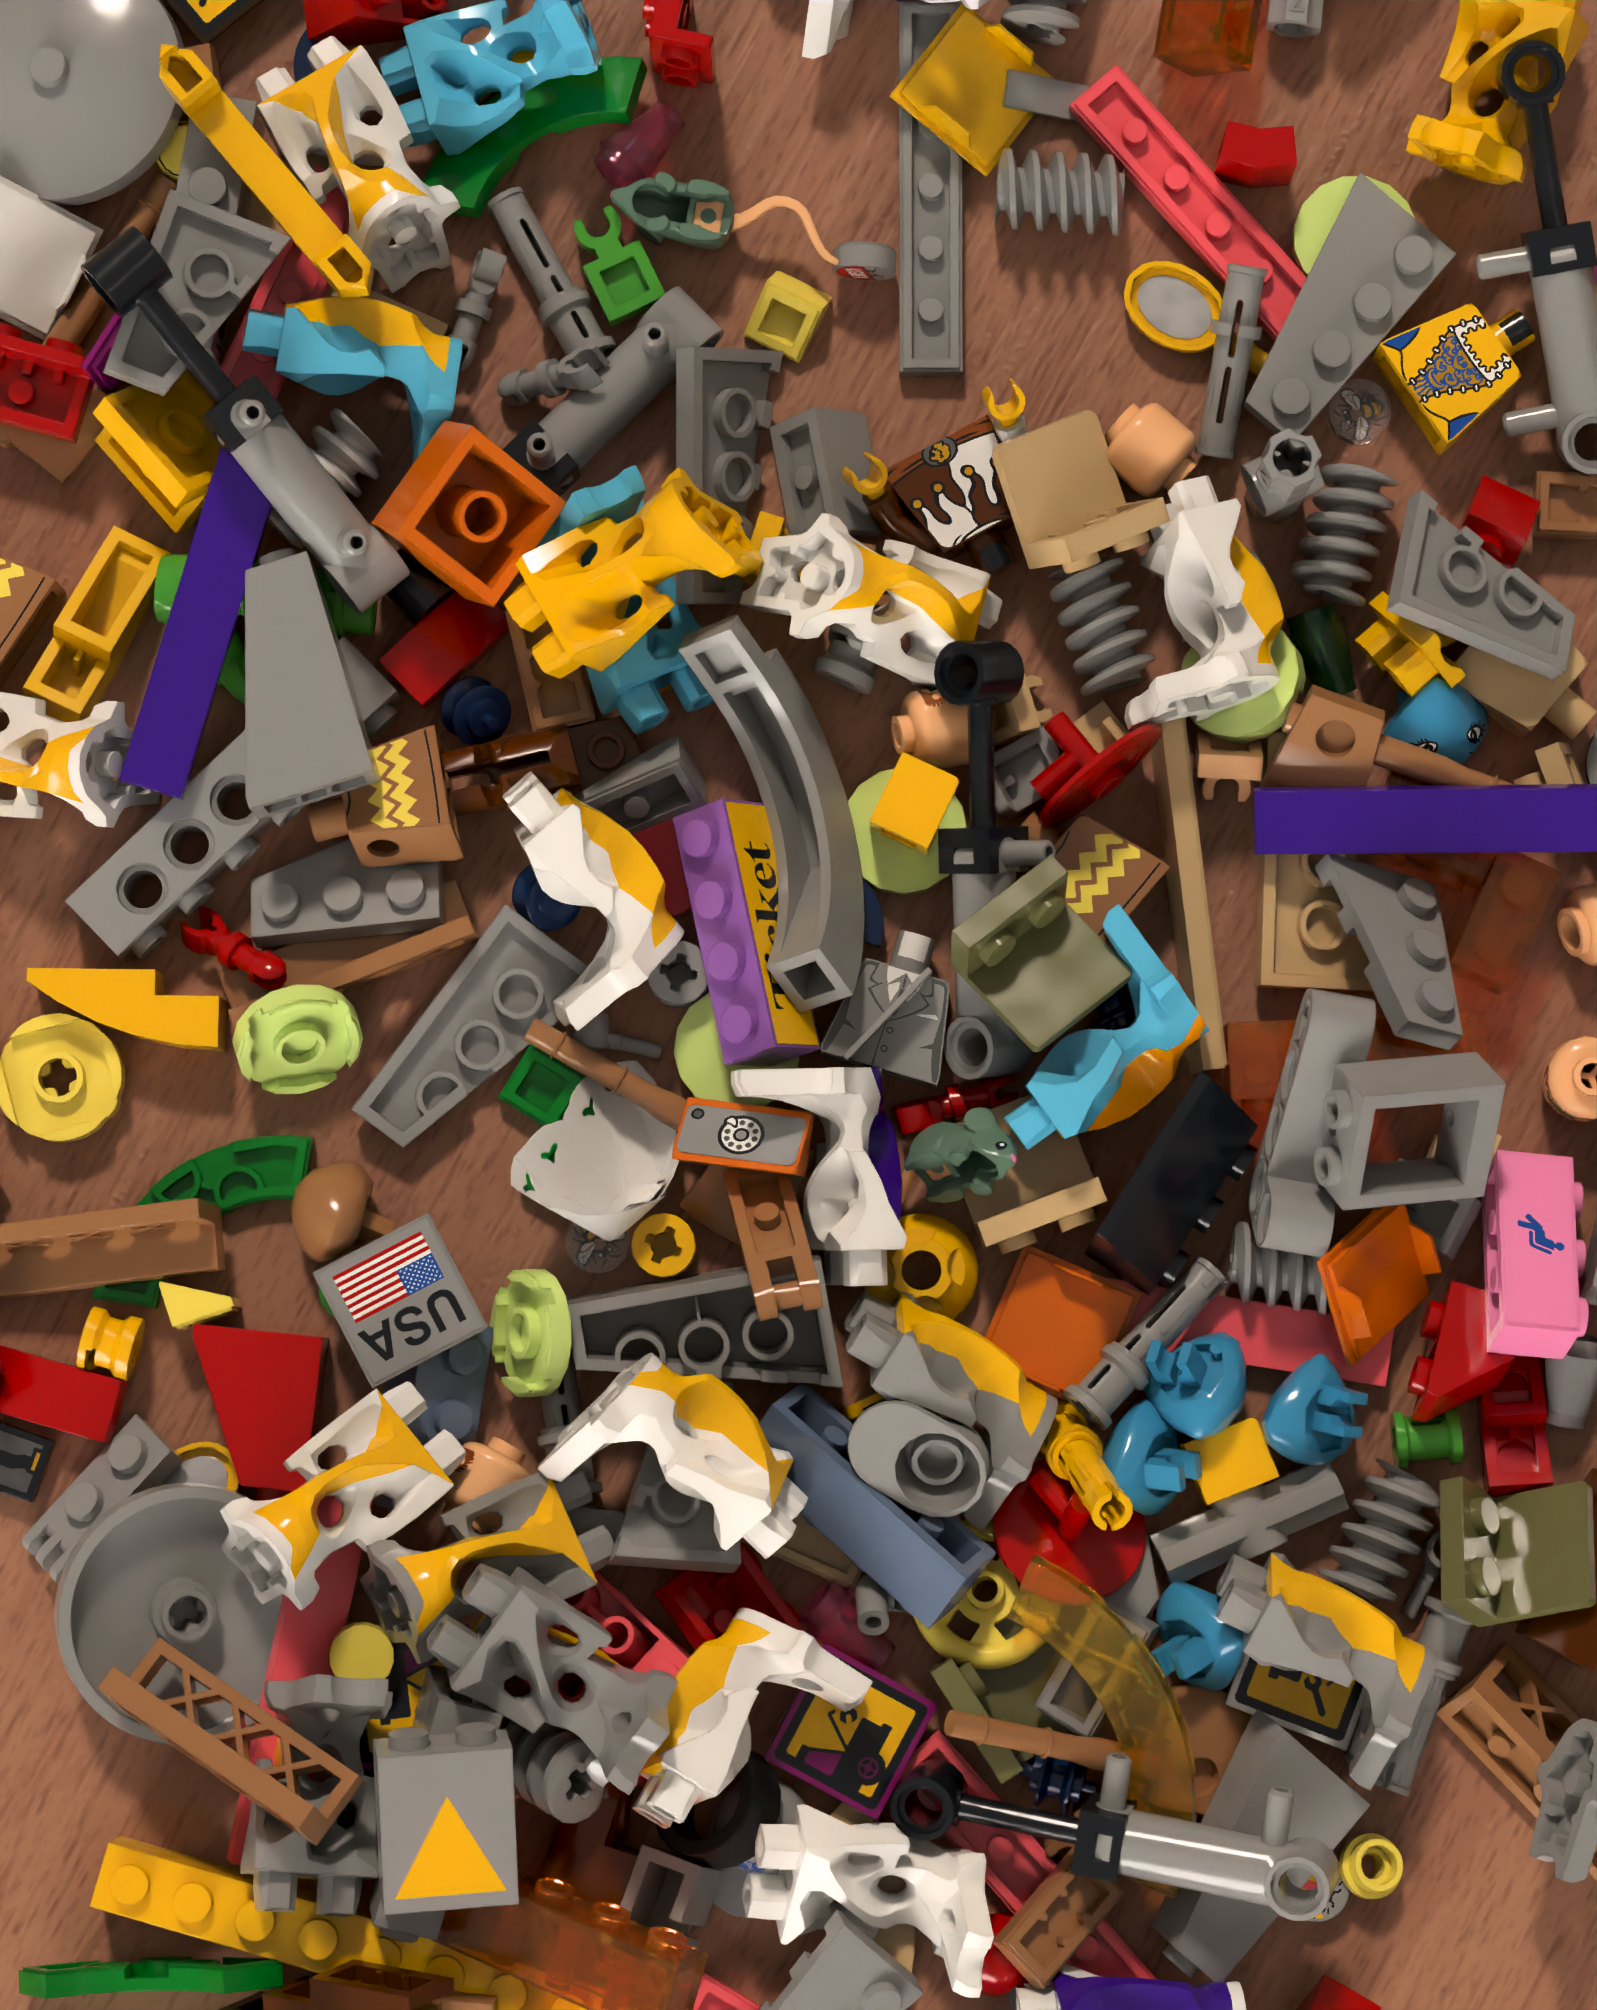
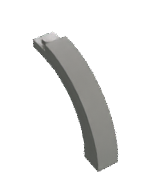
(808, 813)

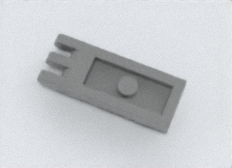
(129, 1464)

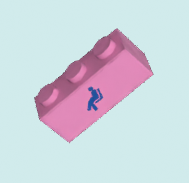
(1533, 1255)

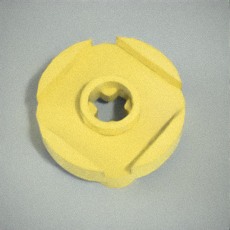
(91, 1098)

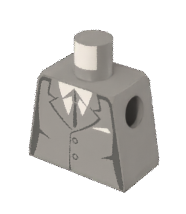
(913, 1038)

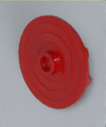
(1081, 773)
(1050, 1521)

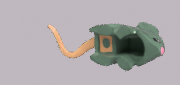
(698, 212)
(959, 1157)

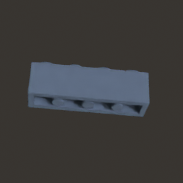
(913, 1556)

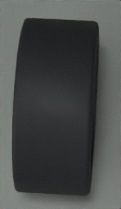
(736, 1841)

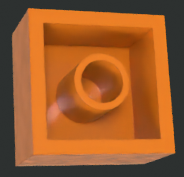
(468, 512)

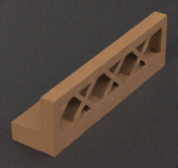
(360, 960)
(110, 1247)
(1507, 1732)
(212, 1750)

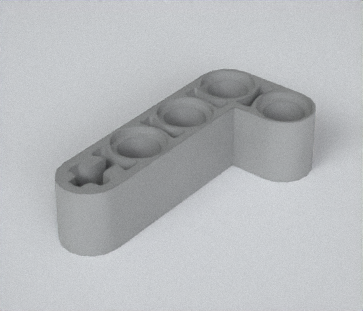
(1285, 1198)

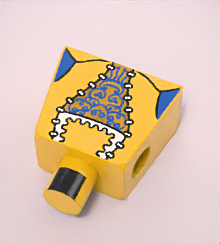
(1453, 369)

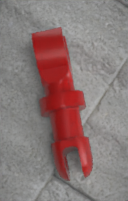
(234, 950)
(954, 1104)

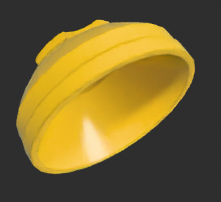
(955, 1258)

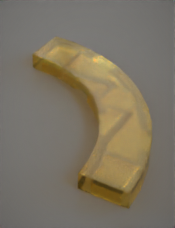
(1125, 1683)

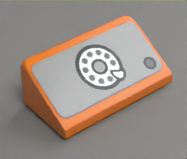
(744, 1137)

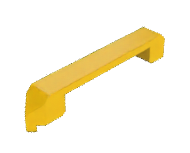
(264, 173)

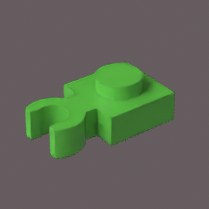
(621, 275)

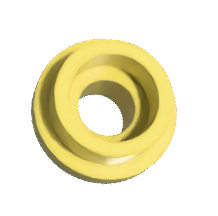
(1387, 1866)

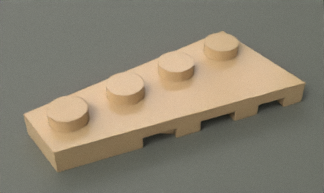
(1298, 923)

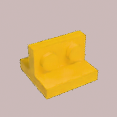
(162, 446)

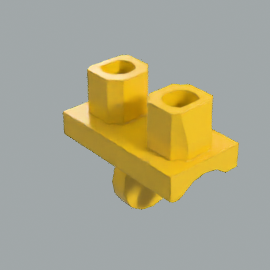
(1407, 650)

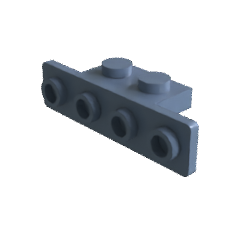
(452, 1391)

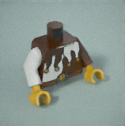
(950, 491)

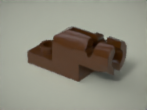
(555, 755)
(590, 1851)

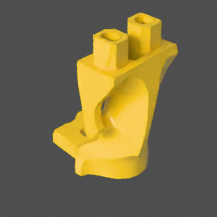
(1491, 145)
(588, 604)

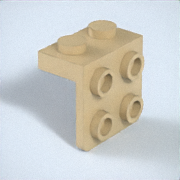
(1069, 495)
(1043, 1187)

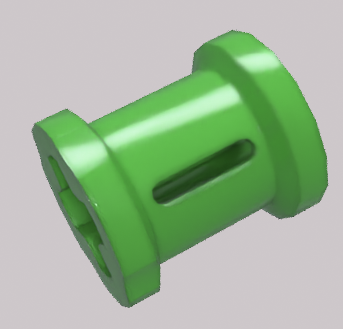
(1426, 1441)

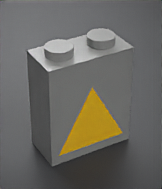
(445, 1819)

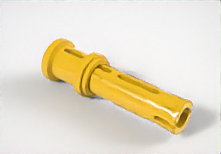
(1076, 1455)

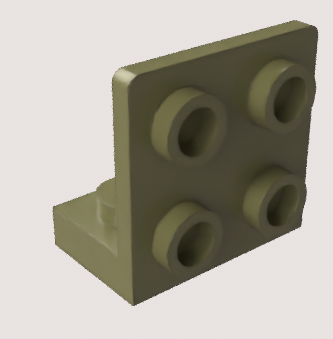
(1036, 957)
(1516, 1551)
(1002, 1695)

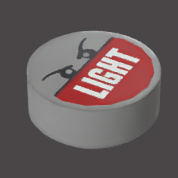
(864, 261)

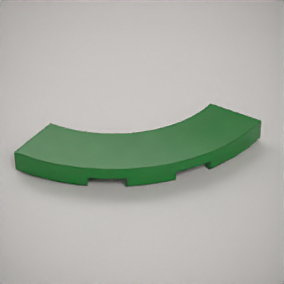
(549, 107)
(230, 1178)
(151, 1974)

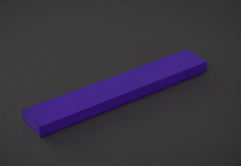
(198, 632)
(1426, 819)

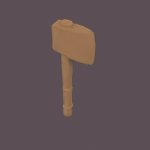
(57, 455)
(1338, 741)
(707, 1197)
(1211, 1727)

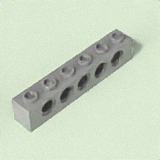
(106, 897)

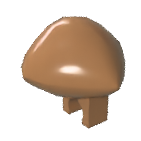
(332, 1214)

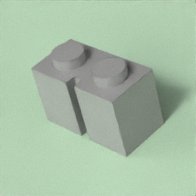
(670, 1891)

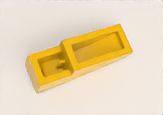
(96, 627)
(136, 1005)

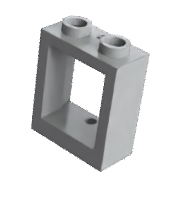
(1465, 1139)

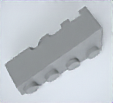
(705, 1328)

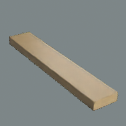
(1188, 892)

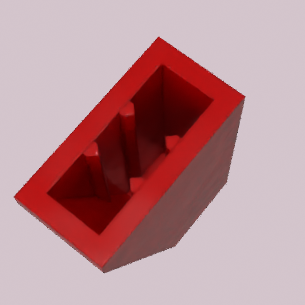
(265, 1399)

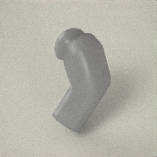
(873, 1606)

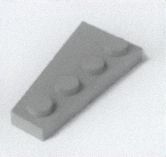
(1355, 294)
(717, 438)
(470, 1026)
(847, 1974)

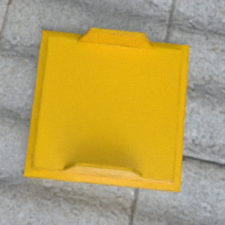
(961, 87)

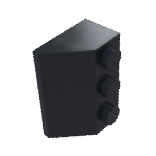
(1175, 1188)

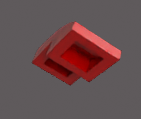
(443, 646)
(60, 1395)
(1515, 1431)

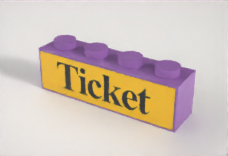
(735, 909)

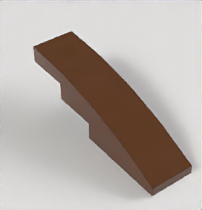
(353, 1987)

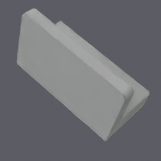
(810, 462)

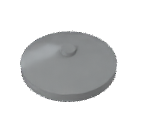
(83, 95)
(156, 1573)

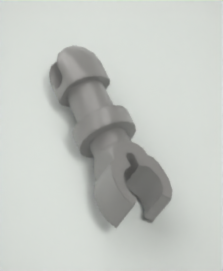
(474, 307)
(554, 377)

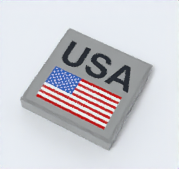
(400, 1300)

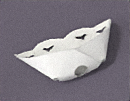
(603, 1162)

